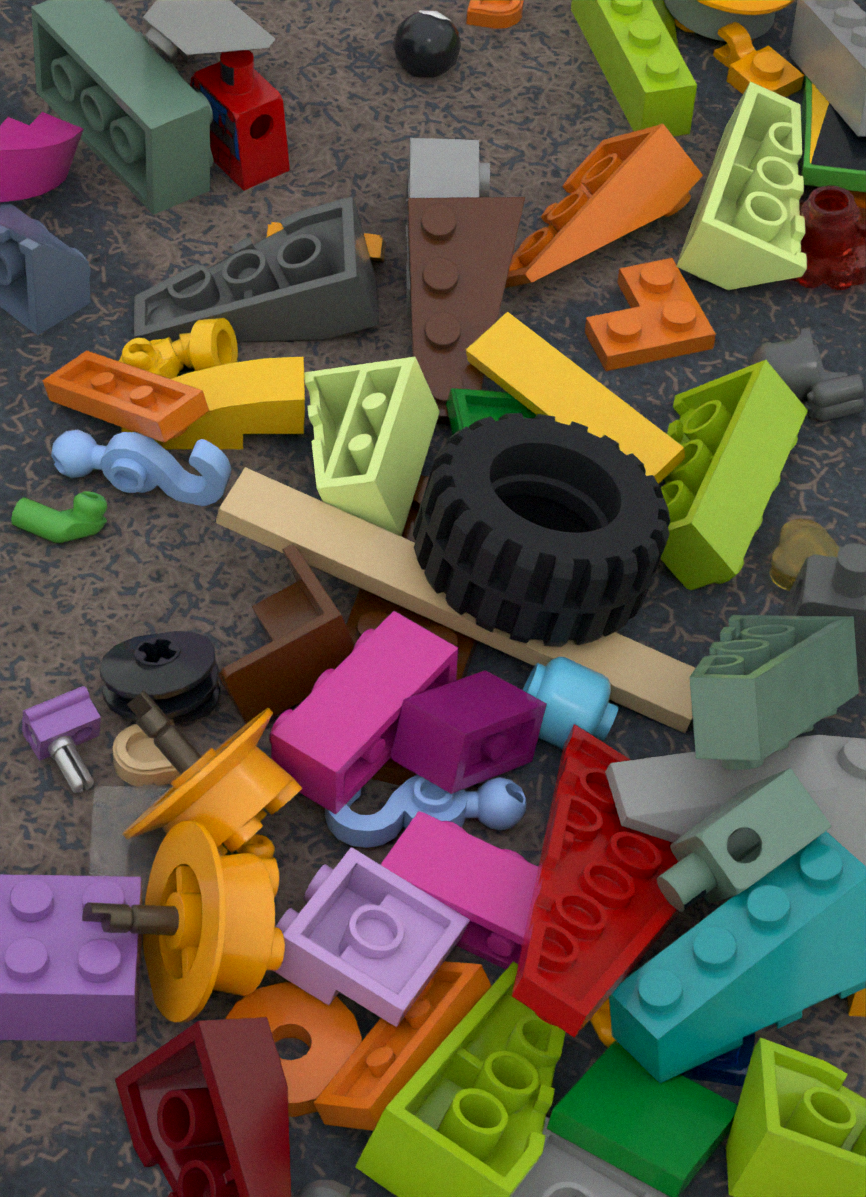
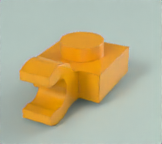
(761, 67)

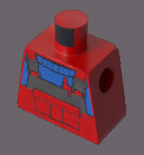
(247, 121)

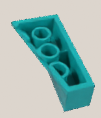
(749, 963)

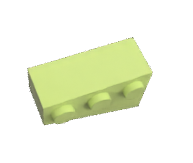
(371, 437)

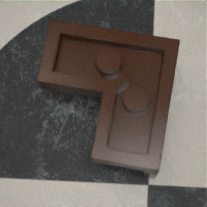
(305, 642)

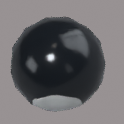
(427, 44)

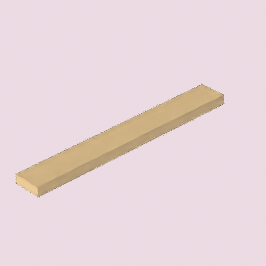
(389, 568)

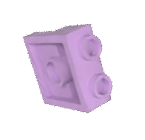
(367, 937)

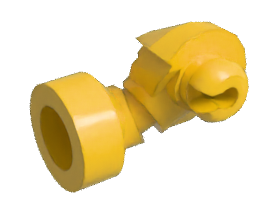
(207, 345)

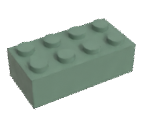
(125, 98)

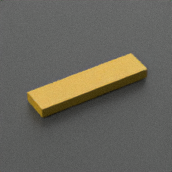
(559, 388)

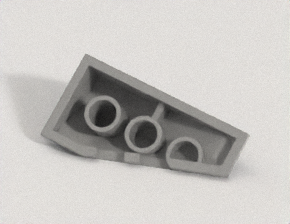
(678, 791)

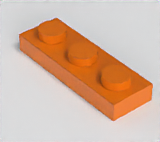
(126, 396)
(394, 1054)

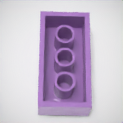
(62, 972)

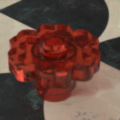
(833, 239)

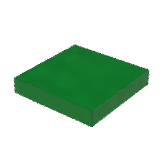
(643, 1125)

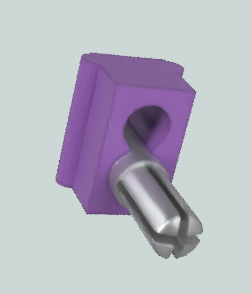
(57, 728)

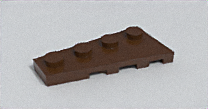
(457, 283)

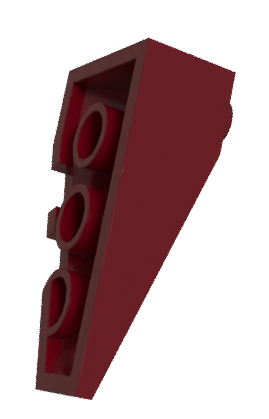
(213, 1111)

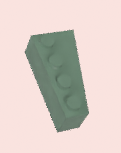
(770, 684)

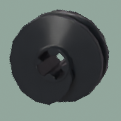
(171, 667)

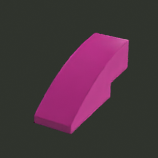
(35, 155)

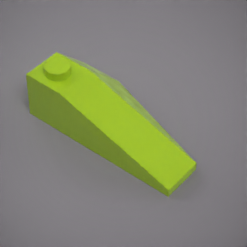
(474, 1108)

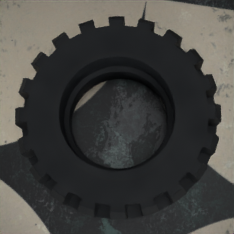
(540, 529)

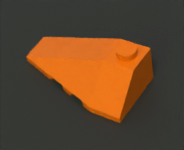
(611, 194)

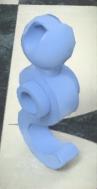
(140, 464)
(496, 804)

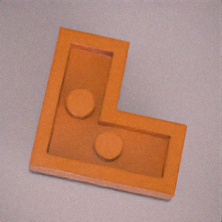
(658, 326)

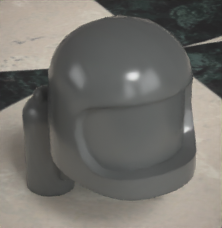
(800, 366)

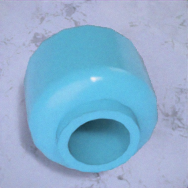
(572, 697)

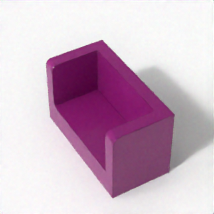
(467, 731)

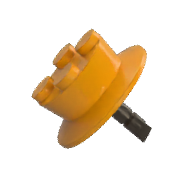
(218, 789)
(201, 921)

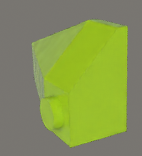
(796, 1129)

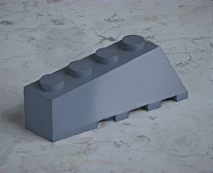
(38, 272)

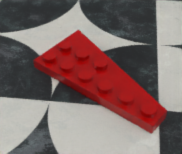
(592, 894)

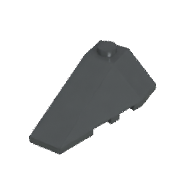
(289, 287)

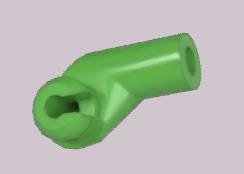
(62, 526)

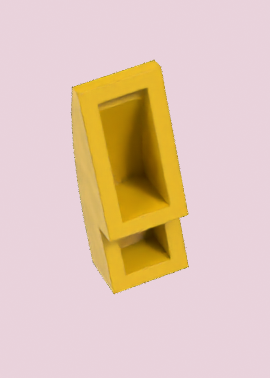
(245, 399)

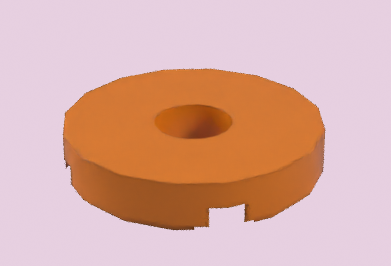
(326, 1029)

